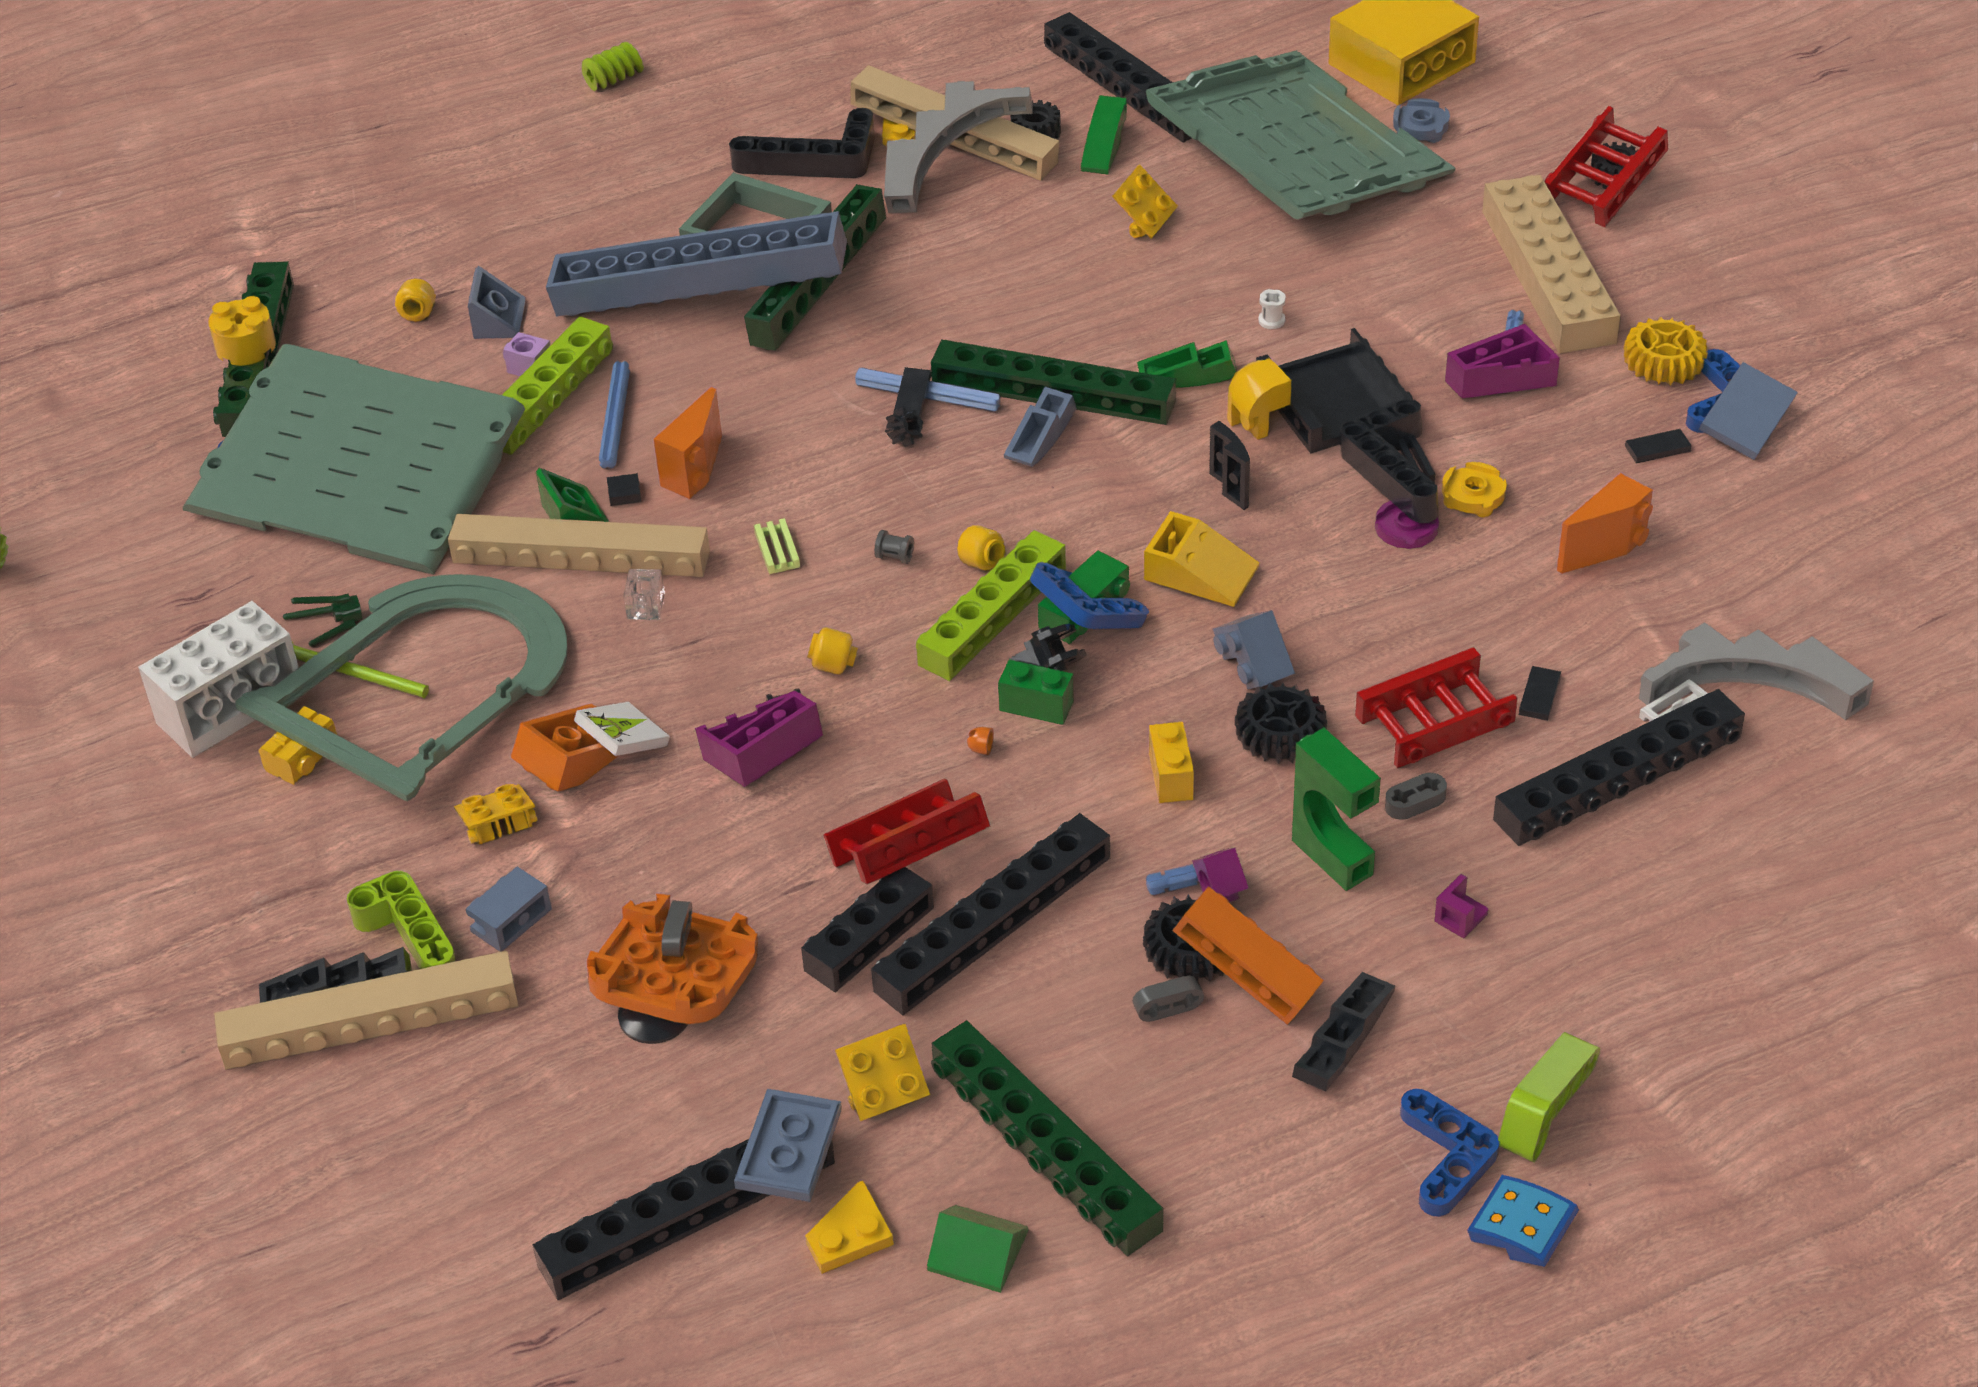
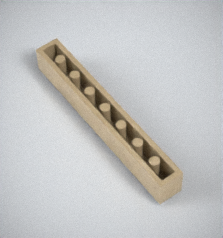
(993, 140)
(578, 544)
(365, 1010)

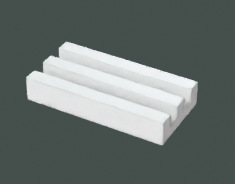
(1672, 697)

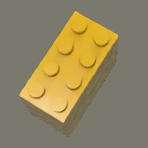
(1402, 44)

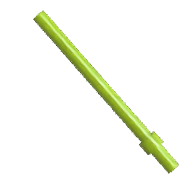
(370, 674)

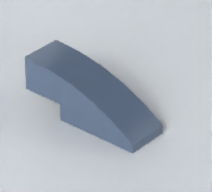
(1041, 427)

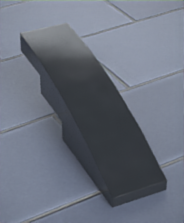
(322, 975)
(1344, 1031)

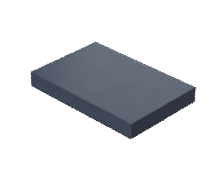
(1748, 410)
(788, 1145)

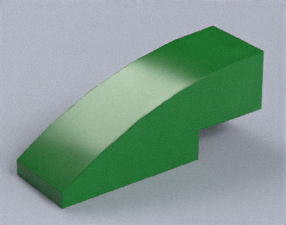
(1104, 134)
(1192, 366)

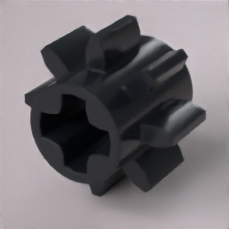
(904, 427)

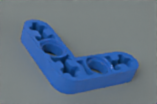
(1717, 368)
(1083, 610)
(1460, 1146)

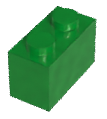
(1036, 692)

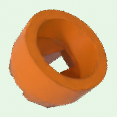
(981, 740)

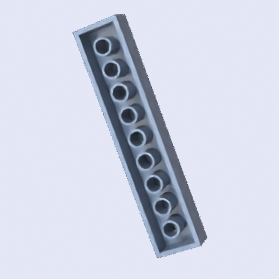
(697, 264)

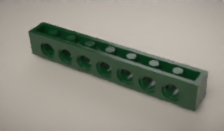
(273, 286)
(788, 302)
(1026, 375)
(1047, 1138)

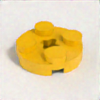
(1459, 494)

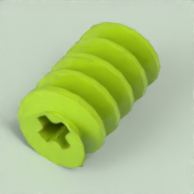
(611, 64)

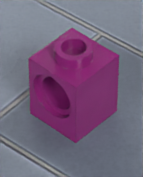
(1221, 873)

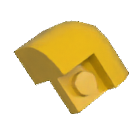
(1256, 392)

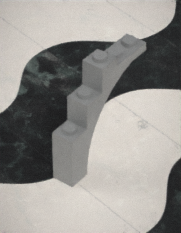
(935, 130)
(1757, 659)

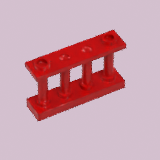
(1620, 185)
(1431, 681)
(906, 830)

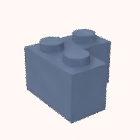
(1256, 646)

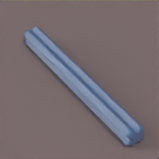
(936, 390)
(614, 415)

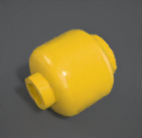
(415, 300)
(980, 547)
(832, 651)

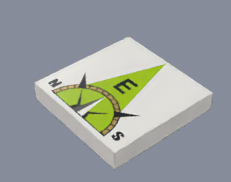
(621, 728)

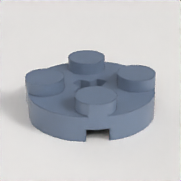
(1434, 121)

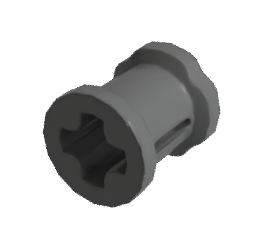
(894, 546)

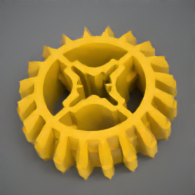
(1665, 351)

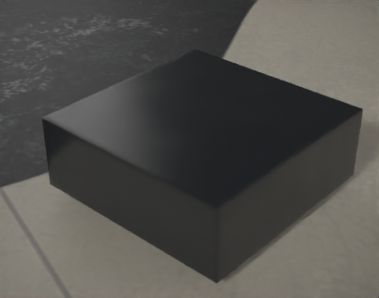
(624, 489)

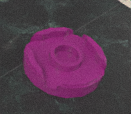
(1402, 532)

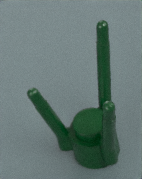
(344, 609)

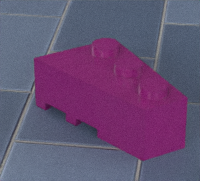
(1502, 364)
(762, 739)

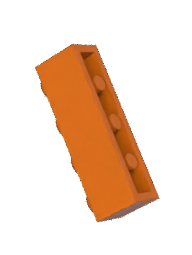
(1248, 955)

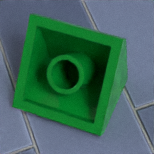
(567, 498)
(975, 1247)

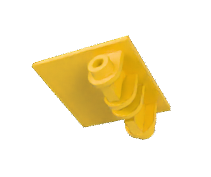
(1144, 203)
(506, 801)
(882, 1072)

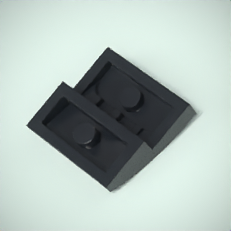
(1230, 464)

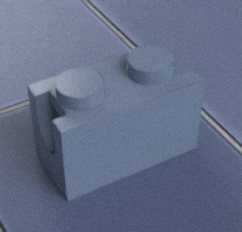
(509, 908)

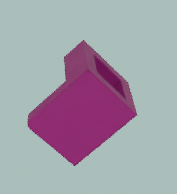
(1457, 910)

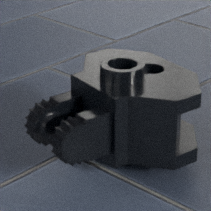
(1047, 649)

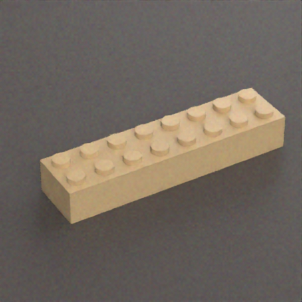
(1550, 264)

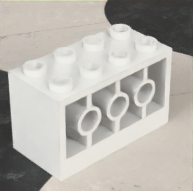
(202, 677)

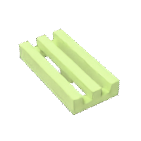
(773, 530)

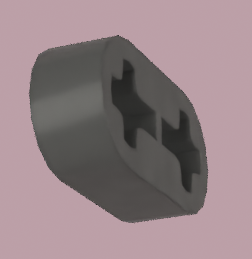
(1414, 796)
(676, 928)
(1168, 998)

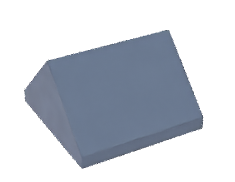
(494, 307)

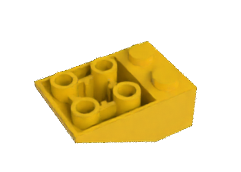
(1197, 560)

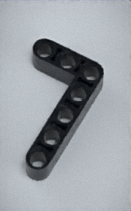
(808, 156)
(1368, 450)

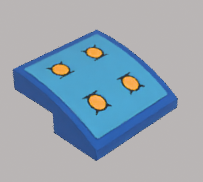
(1523, 1220)

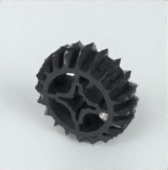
(1272, 720)
(1178, 957)

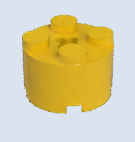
(241, 331)

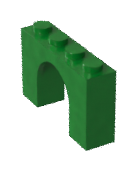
(1328, 777)

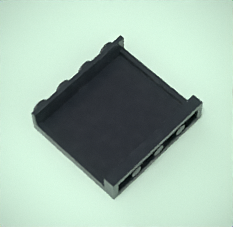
(1336, 389)

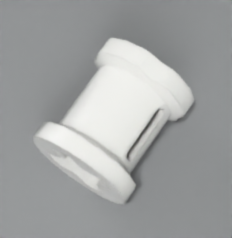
(1272, 309)

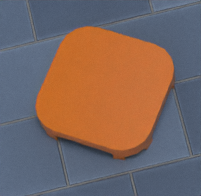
(680, 989)

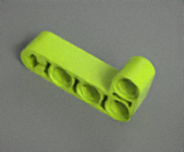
(398, 901)
(1544, 1095)

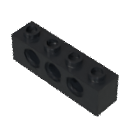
(867, 928)

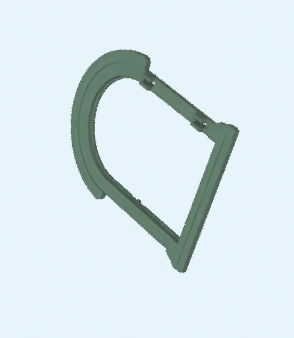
(518, 605)

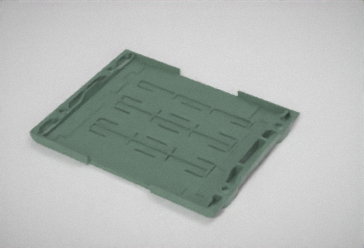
(1296, 134)
(360, 518)

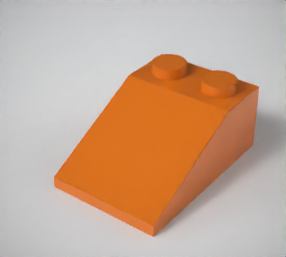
(690, 446)
(1606, 525)
(559, 750)

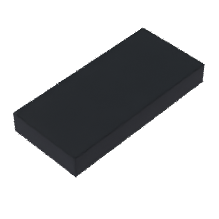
(913, 389)
(1658, 445)
(1539, 693)

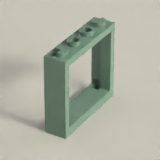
(755, 195)

